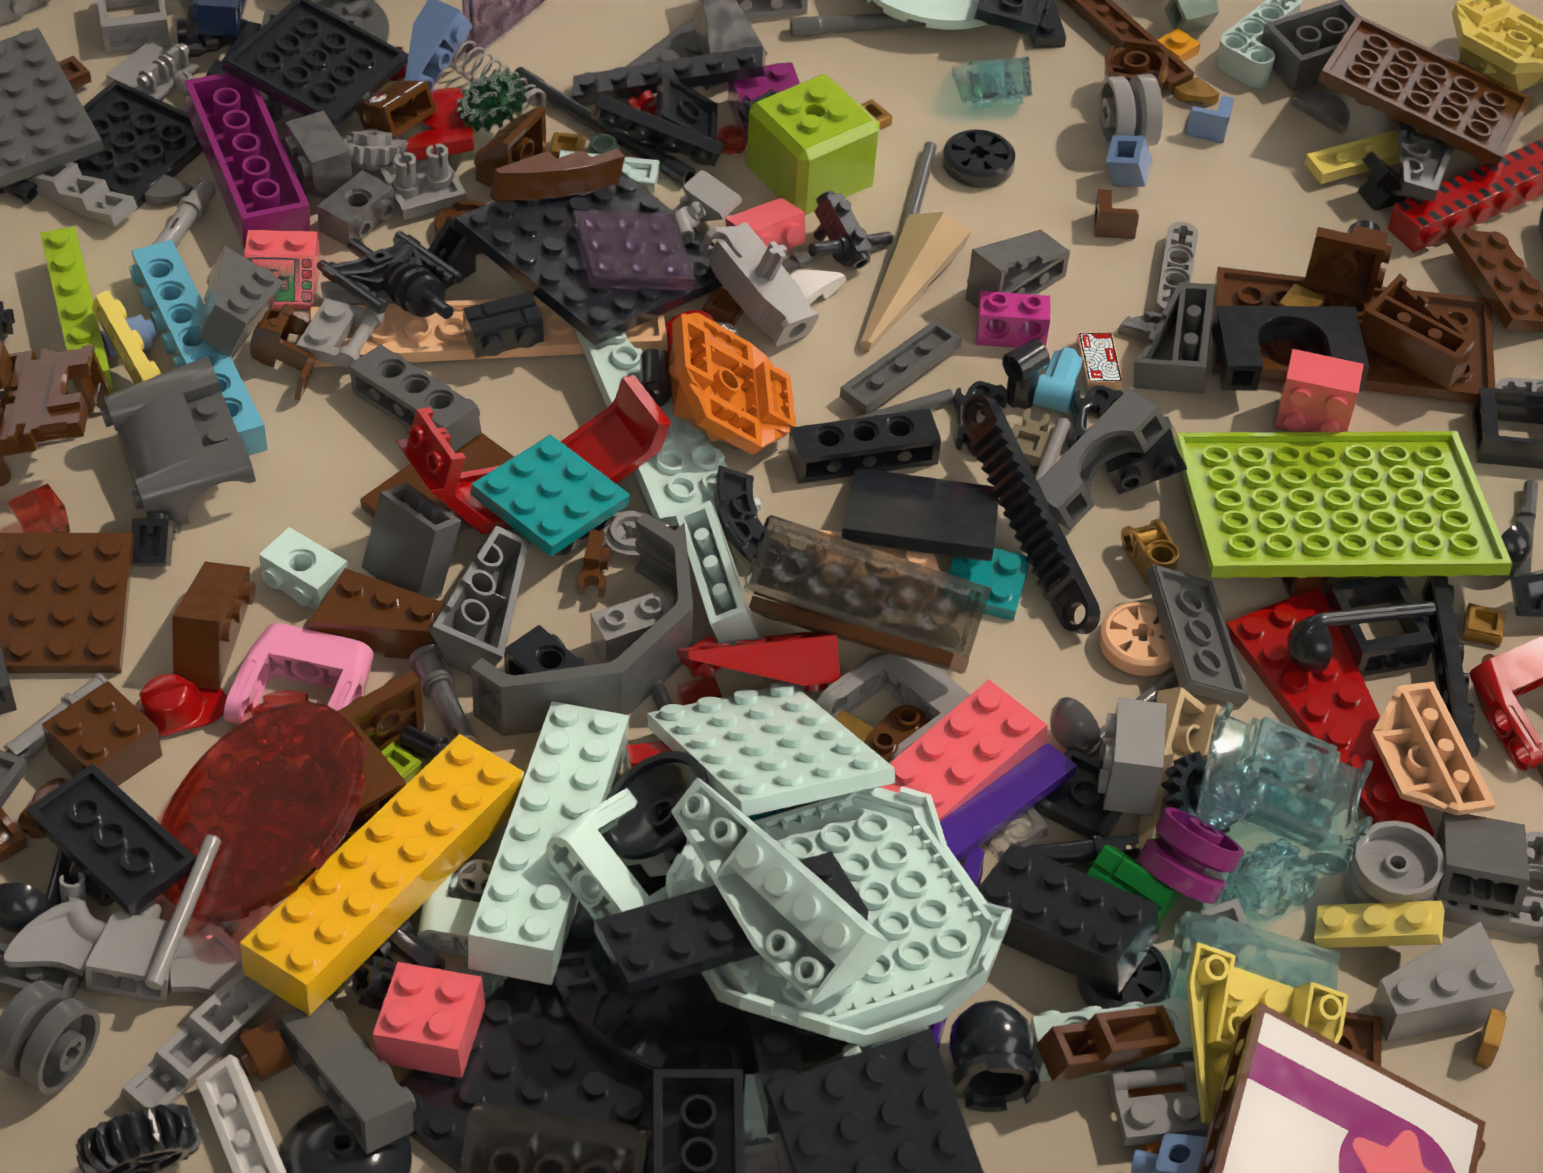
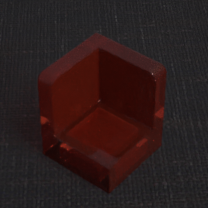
(40, 511)

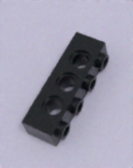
(870, 443)

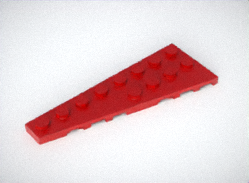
(1323, 704)

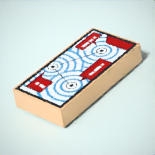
(1100, 360)

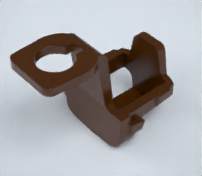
(271, 344)

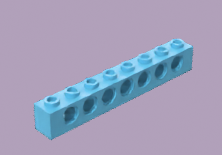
(178, 313)

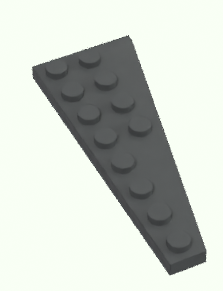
(1422, 160)

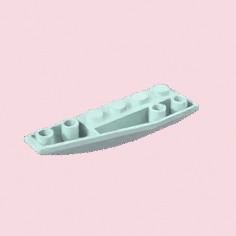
(777, 900)

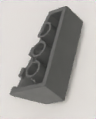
(482, 605)

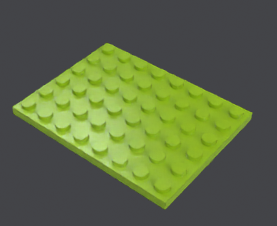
(1339, 505)

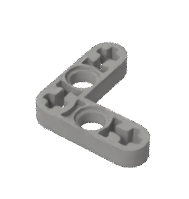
(1522, 923)

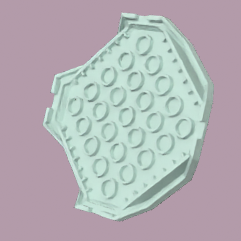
(916, 898)

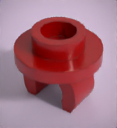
(644, 99)

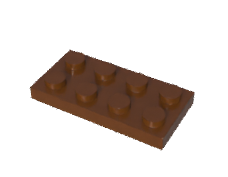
(1499, 277)

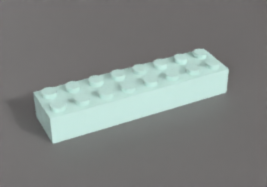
(525, 900)

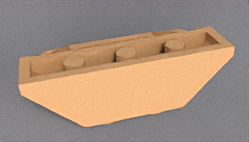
(1428, 753)

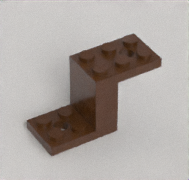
(380, 721)

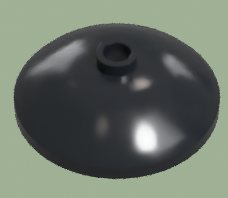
(658, 787)
(313, 1144)

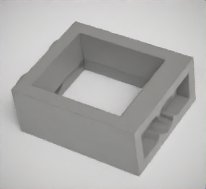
(134, 30)

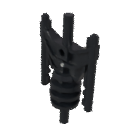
(399, 273)

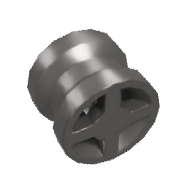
(472, 878)

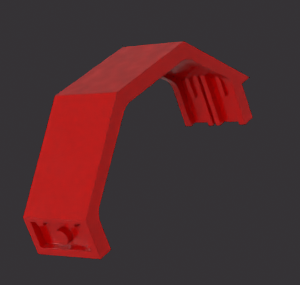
(611, 442)

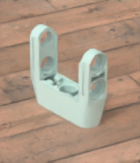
(591, 864)
(447, 920)

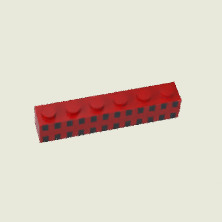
(1470, 198)

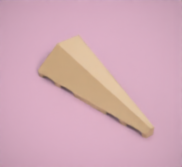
(921, 254)
(1186, 731)

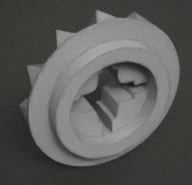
(616, 531)

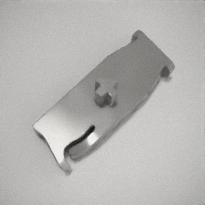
(759, 282)

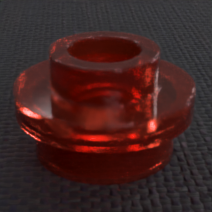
(733, 138)

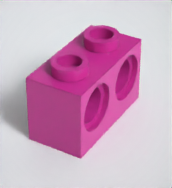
(1012, 319)

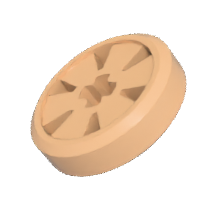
(1121, 641)

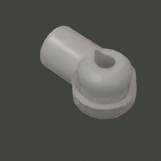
(687, 219)

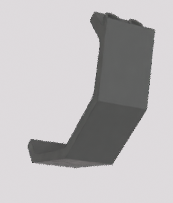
(522, 701)

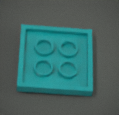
(550, 495)

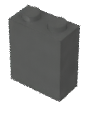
(411, 541)
(1483, 861)

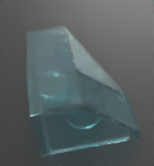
(1255, 949)

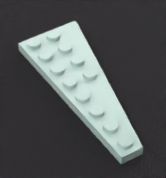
(686, 465)

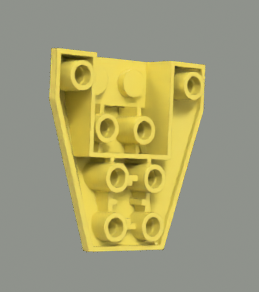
(1223, 994)

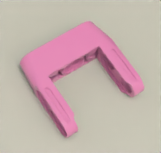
(302, 657)

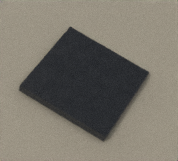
(315, 61)
(140, 140)
(921, 514)

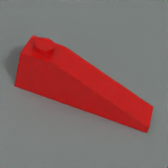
(794, 657)

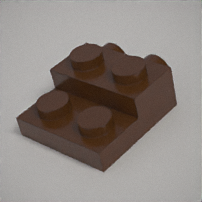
(1348, 261)

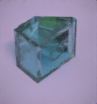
(993, 81)

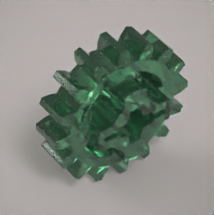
(491, 100)

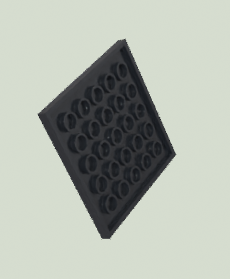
(542, 253)

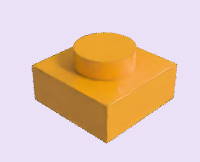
(1180, 44)

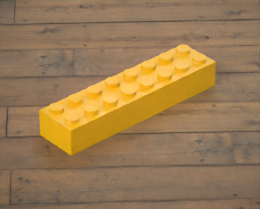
(381, 875)

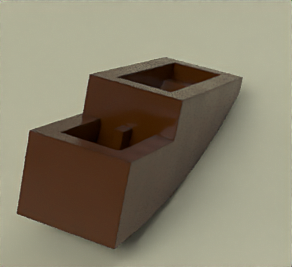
(1106, 1042)

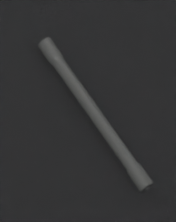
(817, 25)

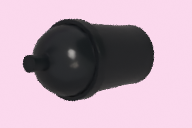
(655, 375)

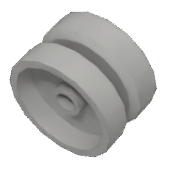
(1131, 108)
(1394, 865)

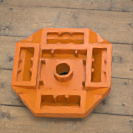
(728, 386)

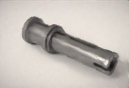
(438, 685)

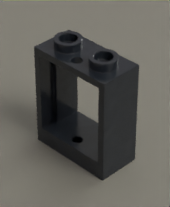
(1513, 406)
(1371, 655)

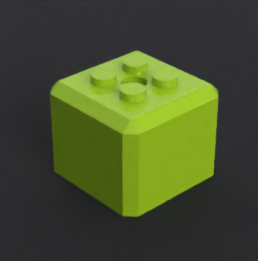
(812, 142)

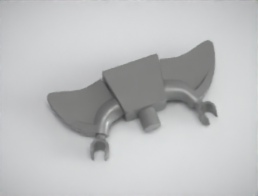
(123, 949)

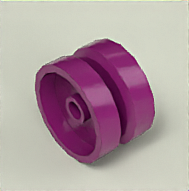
(1190, 855)

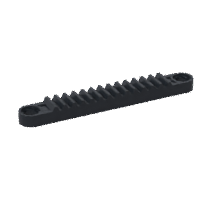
(1030, 515)

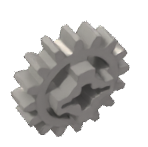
(373, 148)

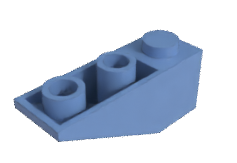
(435, 40)

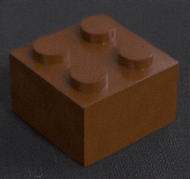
(105, 732)

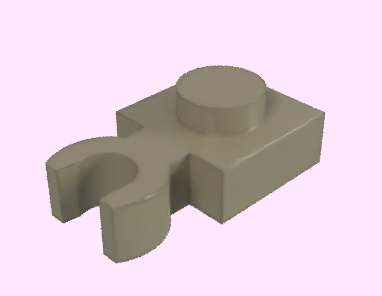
(1032, 437)

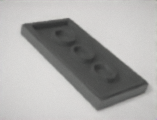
(1196, 635)

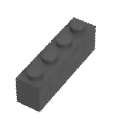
(348, 1076)

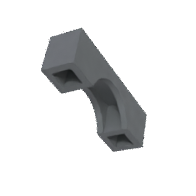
(1126, 427)

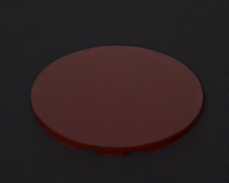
(276, 799)

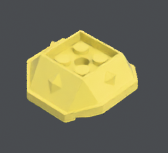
(1500, 41)

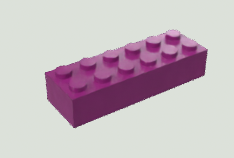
(246, 155)

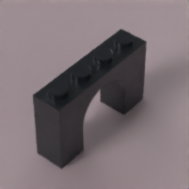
(1243, 329)

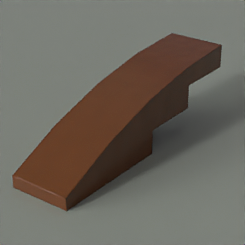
(553, 177)

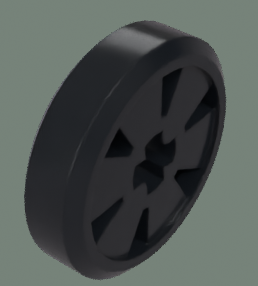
(978, 158)
(1146, 985)

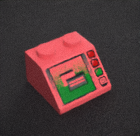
(292, 259)

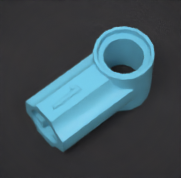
(1059, 383)

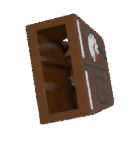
(390, 113)

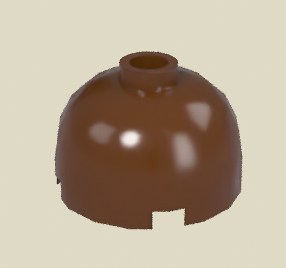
(1137, 58)

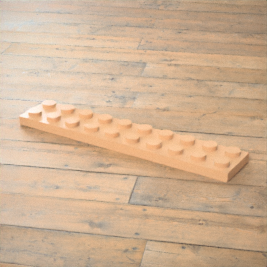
(445, 340)

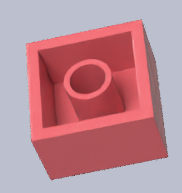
(1318, 393)
(429, 1019)

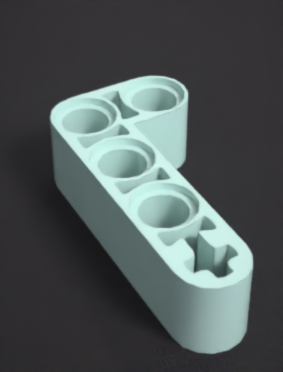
(1241, 49)

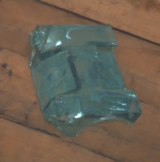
(1284, 787)

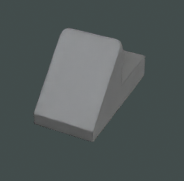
(712, 194)

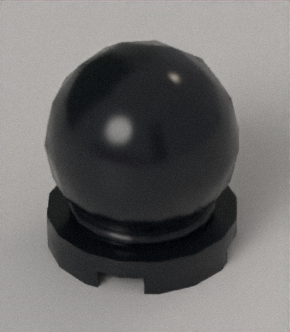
(993, 1057)

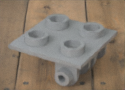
(153, 68)

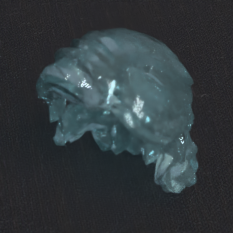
(1271, 880)

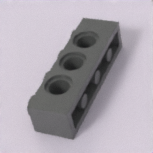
(402, 388)

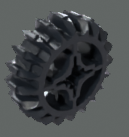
(139, 1141)

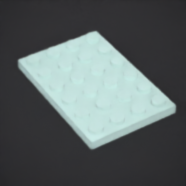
(770, 748)

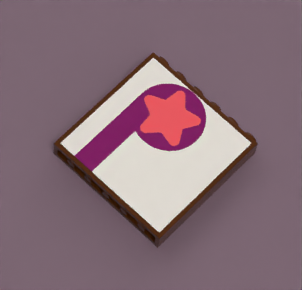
(1319, 1108)

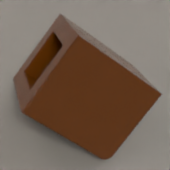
(1113, 221)

